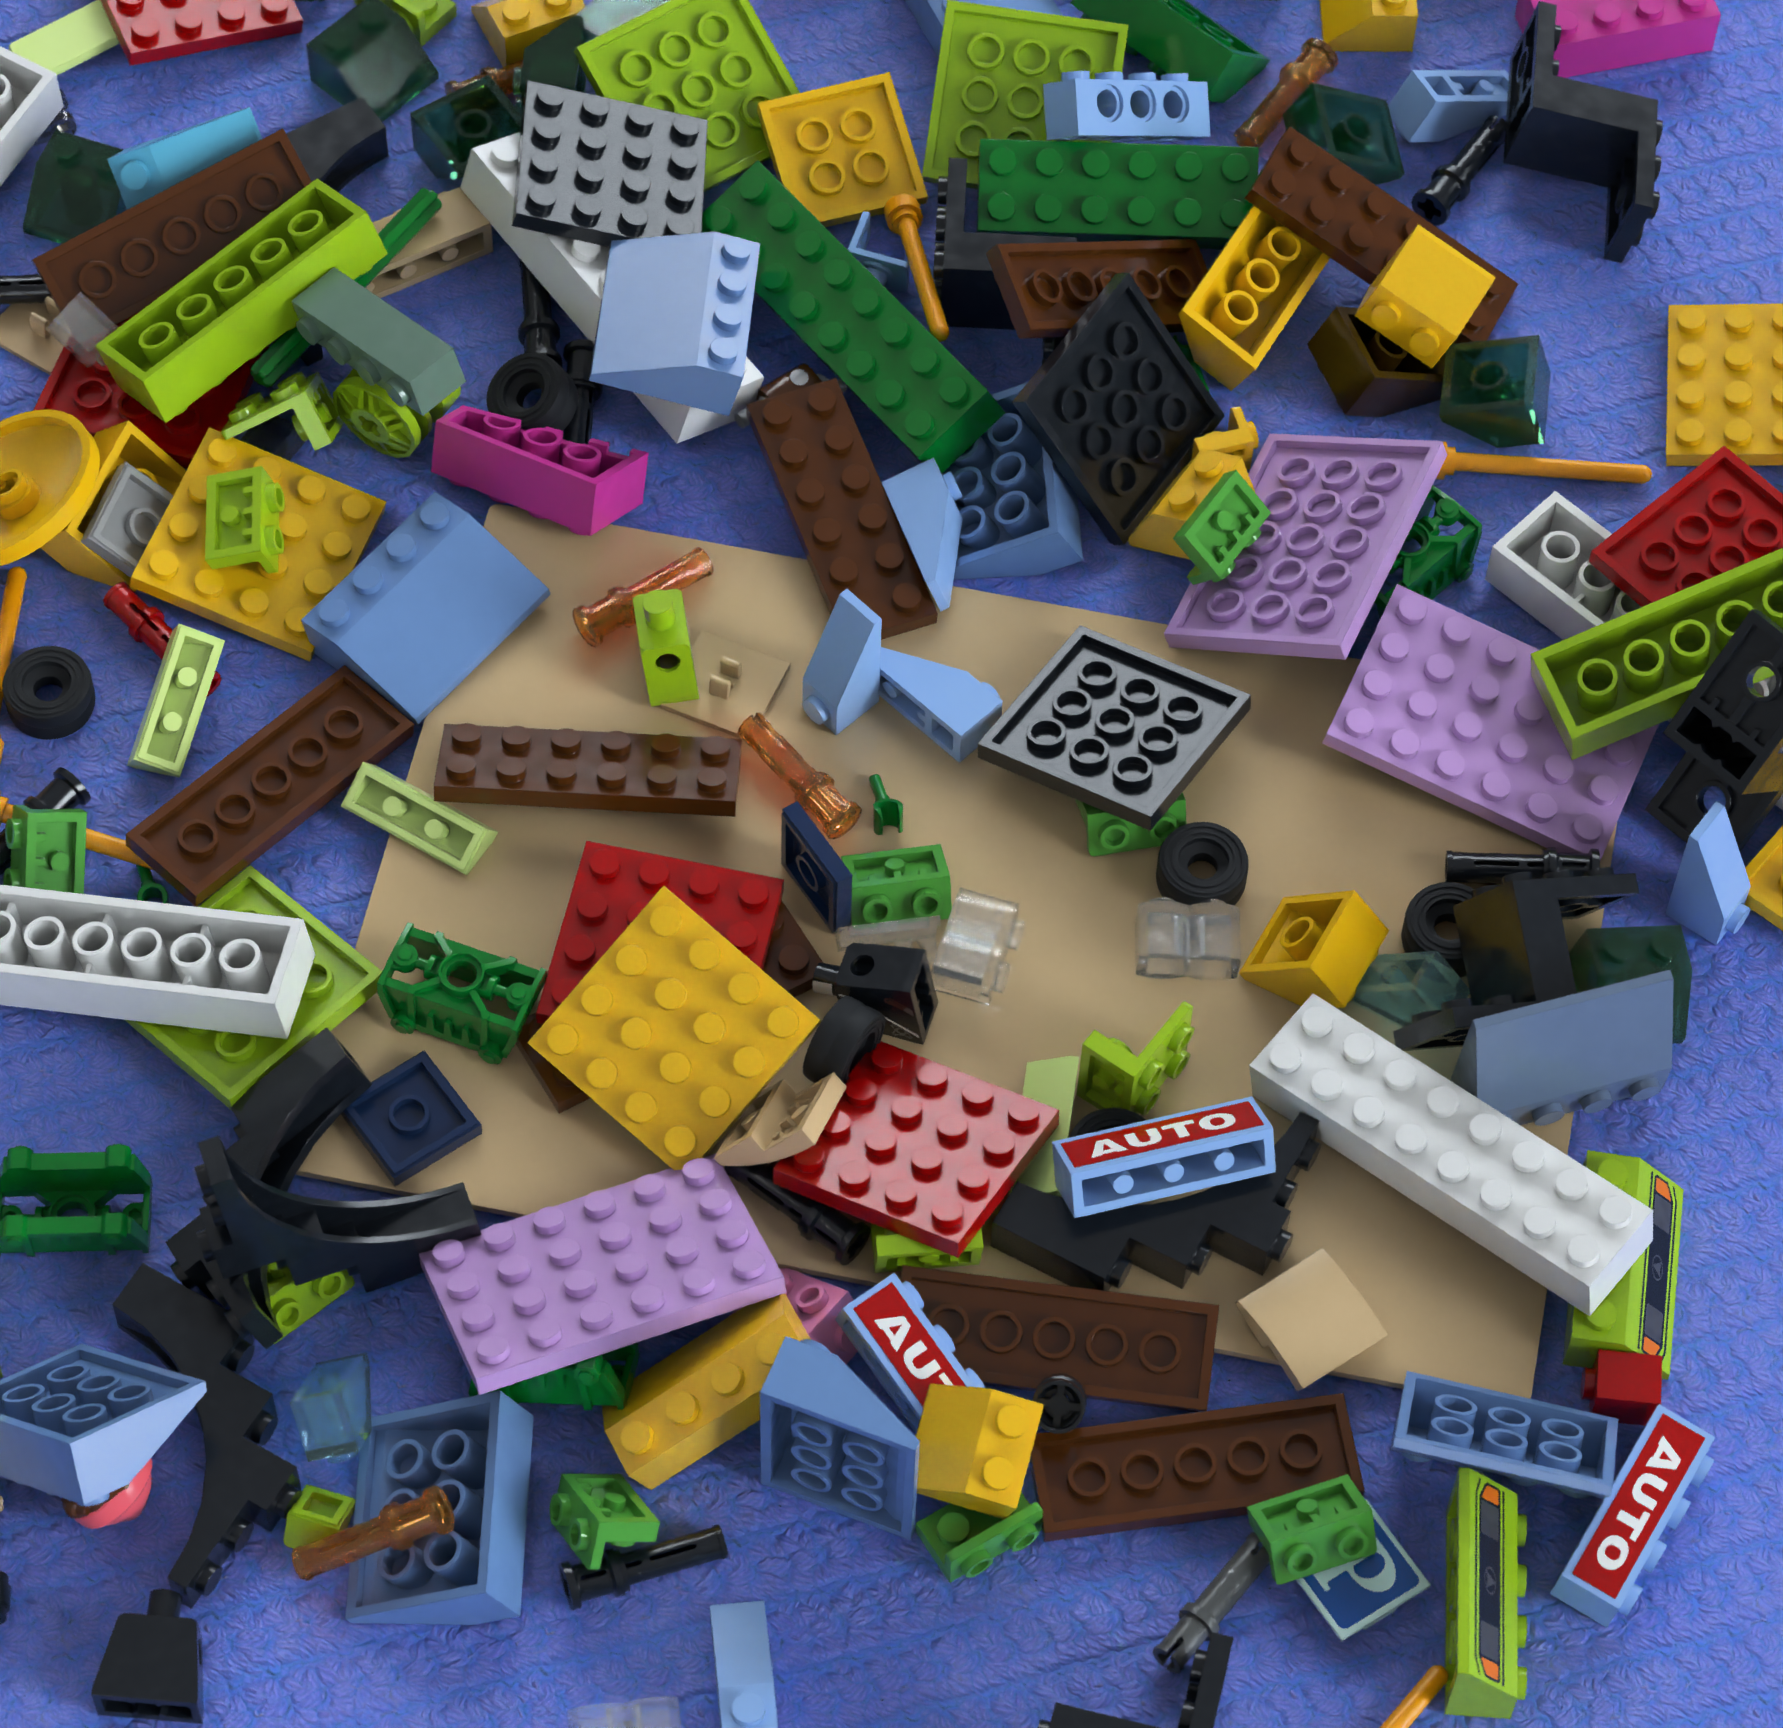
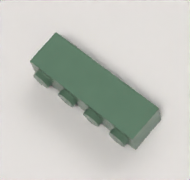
(377, 342)

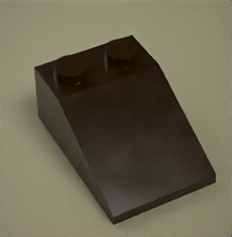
(1369, 370)

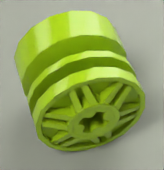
(382, 422)

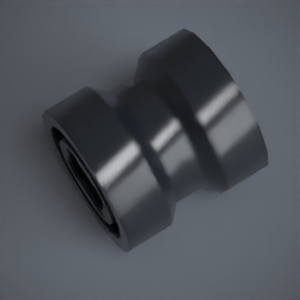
(1059, 1413)

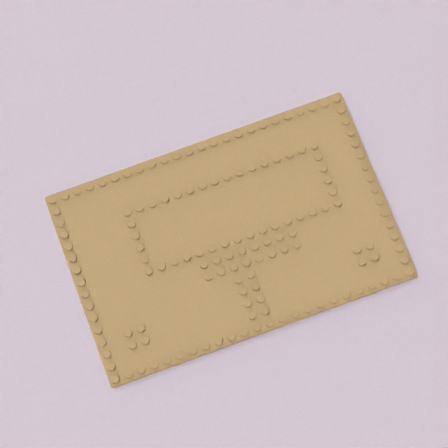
(1296, 805)

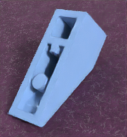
(1447, 102)
(930, 522)
(845, 666)
(939, 700)
(1711, 880)
(743, 1665)

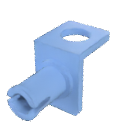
(887, 270)

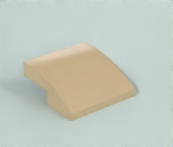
(780, 1123)
(1311, 1318)

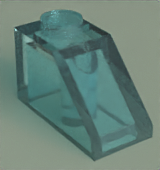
(1408, 985)
(334, 1408)

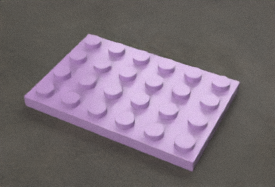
(1321, 552)
(1464, 721)
(600, 1273)

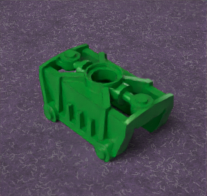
(1440, 557)
(454, 1011)
(72, 1182)
(581, 1383)

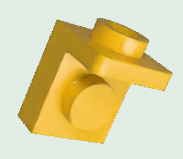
(1237, 440)

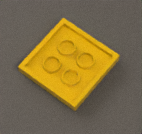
(842, 148)

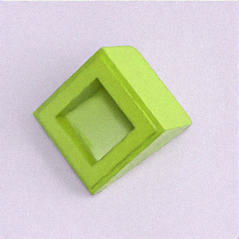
(317, 1516)

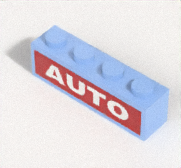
(1163, 1157)
(902, 1345)
(1629, 1522)

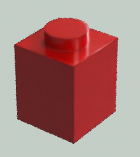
(1623, 1385)

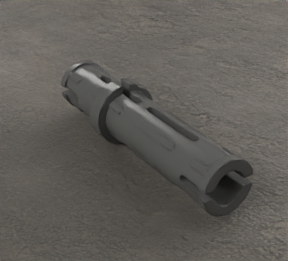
(1213, 1604)

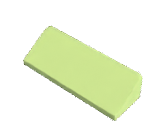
(68, 39)
(176, 701)
(418, 818)
(1052, 1084)

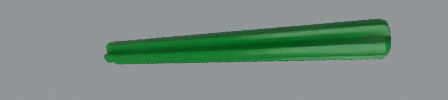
(395, 237)

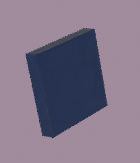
(815, 867)
(411, 1118)

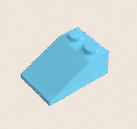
(167, 160)

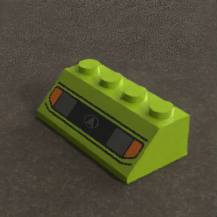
(1641, 1306)
(1482, 1598)

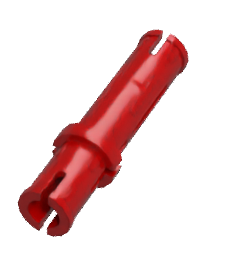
(144, 622)

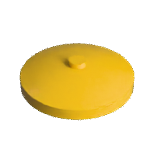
(44, 478)

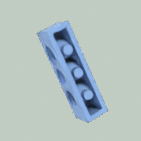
(1126, 109)

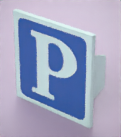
(1368, 1588)

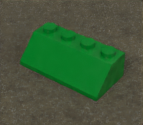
(1181, 41)

